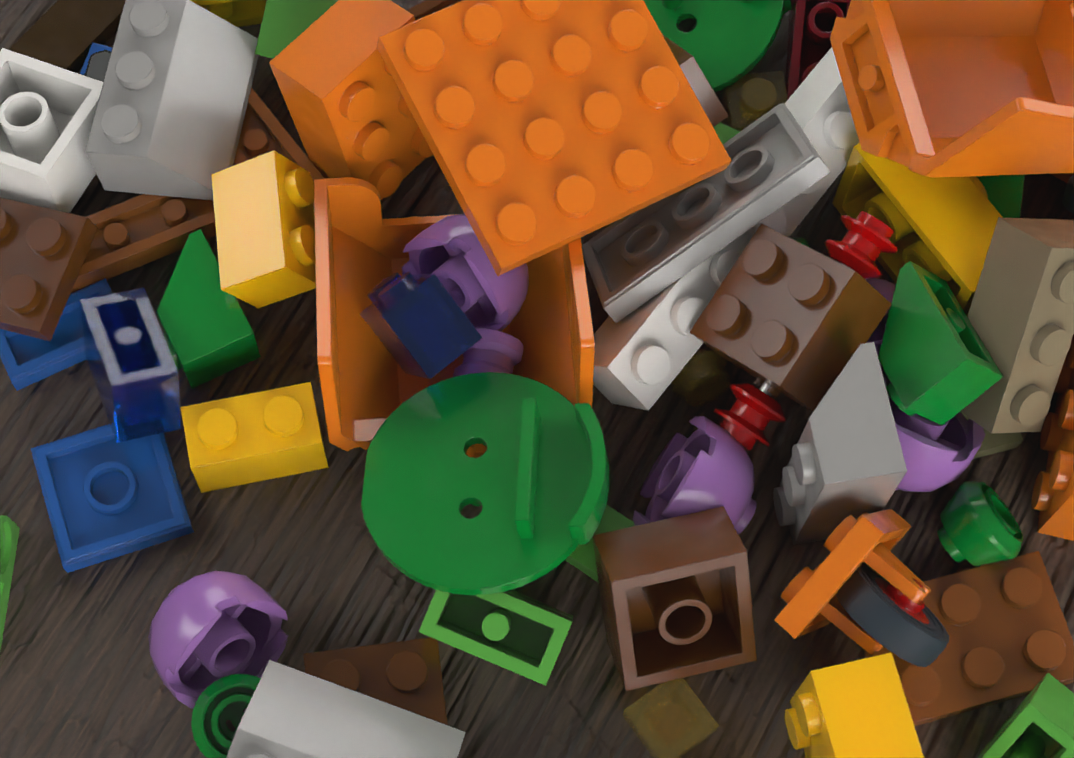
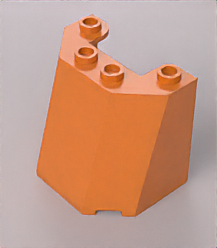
(961, 84)
(358, 372)

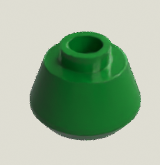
(979, 526)
(217, 704)

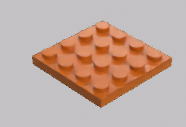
(551, 116)

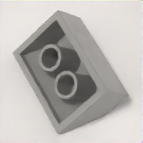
(171, 100)
(845, 457)
(315, 718)

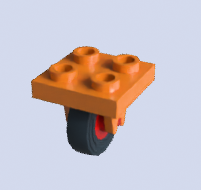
(866, 592)

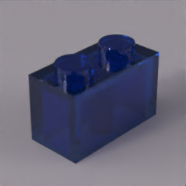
(419, 323)
(131, 364)

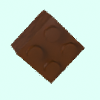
(675, 597)

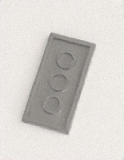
(673, 236)

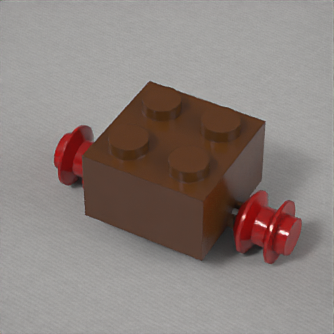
(793, 319)

